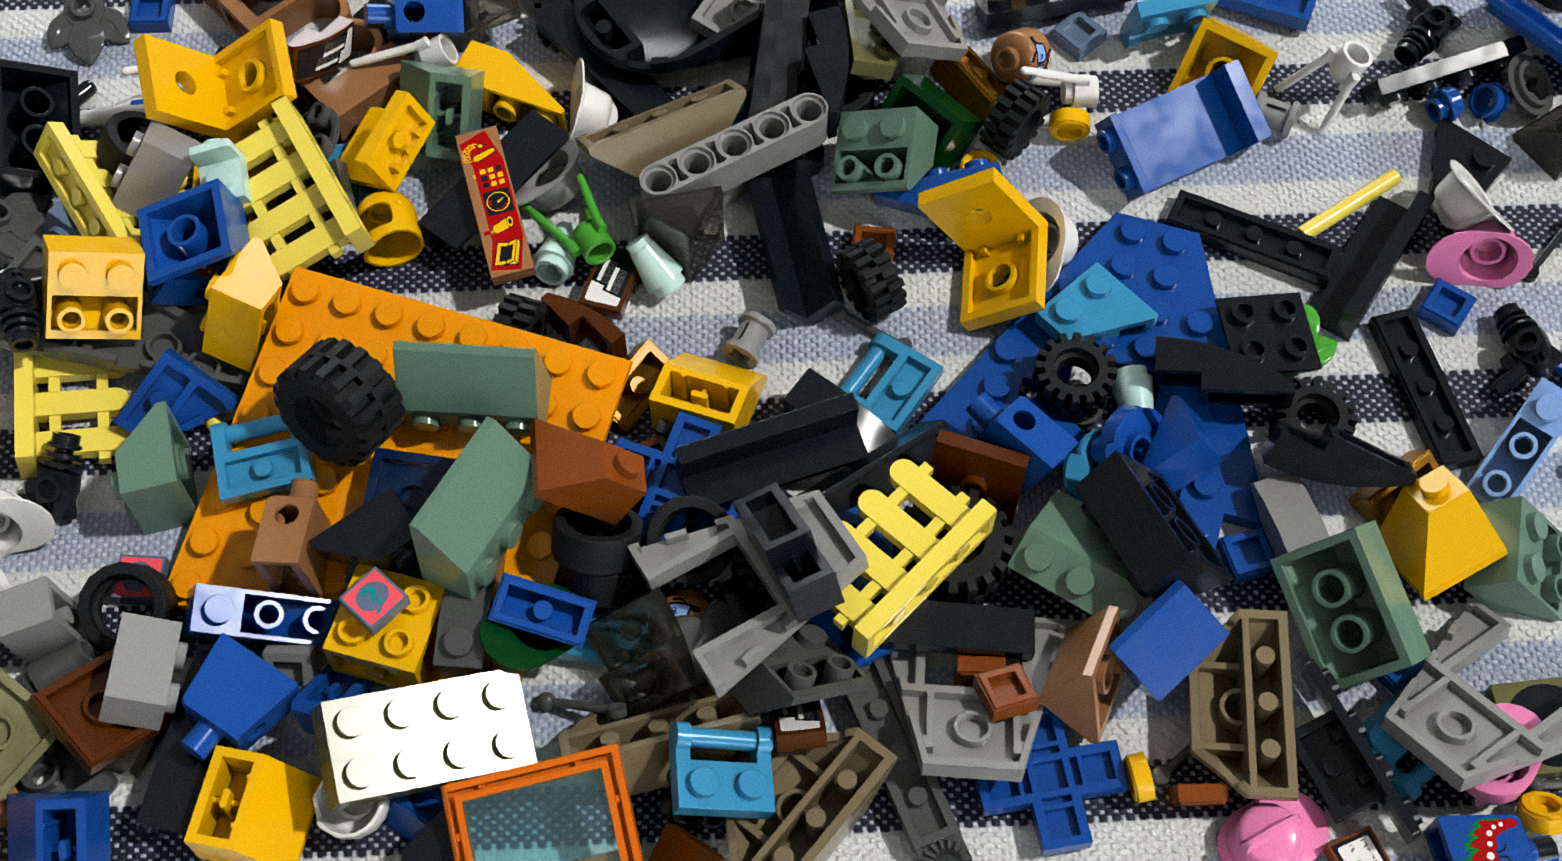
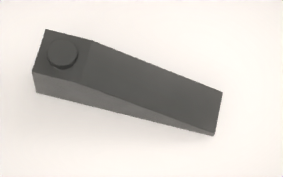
(457, 636)

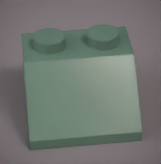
(156, 473)

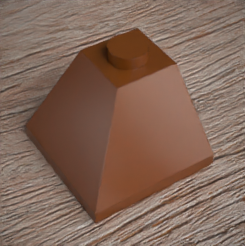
(584, 473)

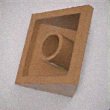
(1086, 675)

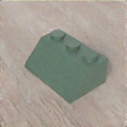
(468, 383)
(475, 512)
(1071, 560)
(1351, 606)

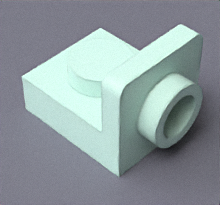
(224, 161)

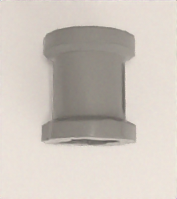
(1277, 113)
(749, 339)

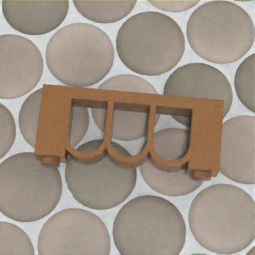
(350, 92)

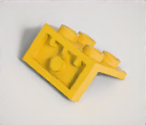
(387, 142)
(398, 649)

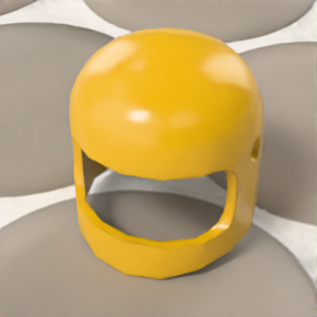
(392, 226)

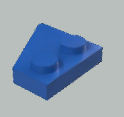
(184, 387)

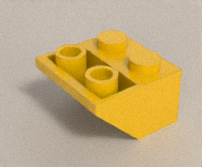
(92, 287)
(241, 306)
(706, 391)
(251, 809)

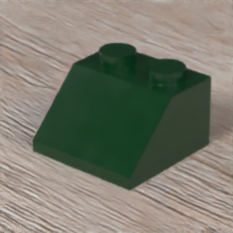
(955, 123)

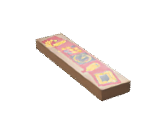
(495, 205)

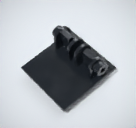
(1270, 331)

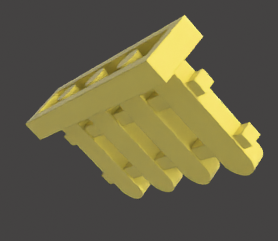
(82, 187)
(307, 204)
(58, 406)
(934, 557)

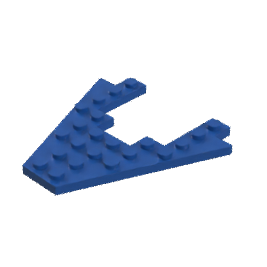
(1173, 278)

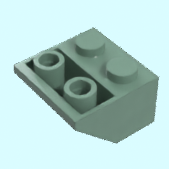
(450, 97)
(882, 150)
(1531, 574)

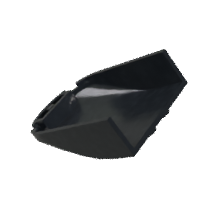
(657, 34)

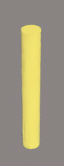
(1350, 204)

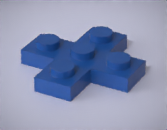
(661, 473)
(1056, 785)

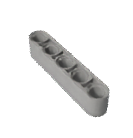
(758, 141)

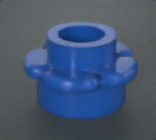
(1480, 98)
(1444, 104)

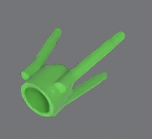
(590, 236)

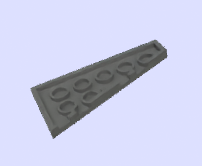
(160, 329)

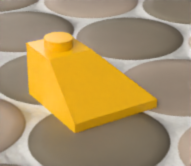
(1221, 44)
(1439, 534)

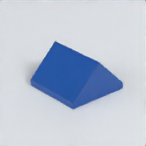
(1167, 641)

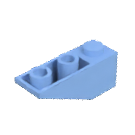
(1520, 446)

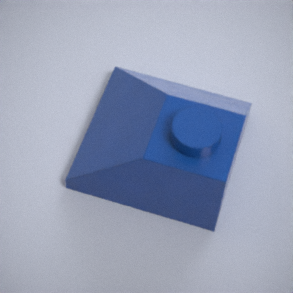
(191, 231)

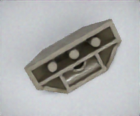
(665, 129)
(1245, 708)
(645, 734)
(816, 799)

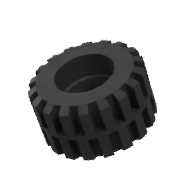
(339, 402)
(983, 575)

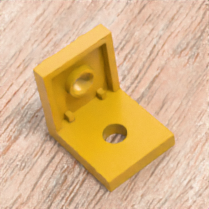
(222, 91)
(995, 242)

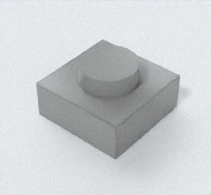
(293, 660)

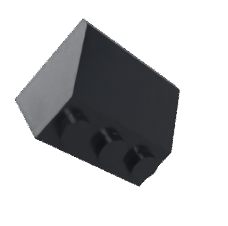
(28, 101)
(1149, 528)

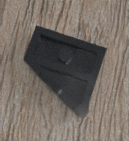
(1475, 155)

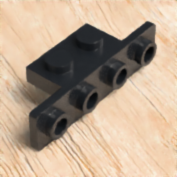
(1342, 764)

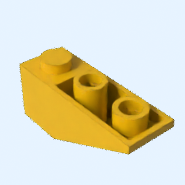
(508, 87)

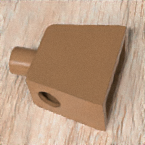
(282, 544)

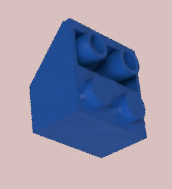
(59, 826)

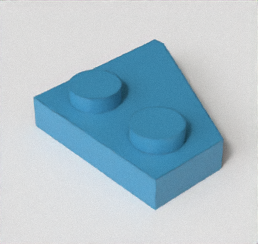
(1095, 307)

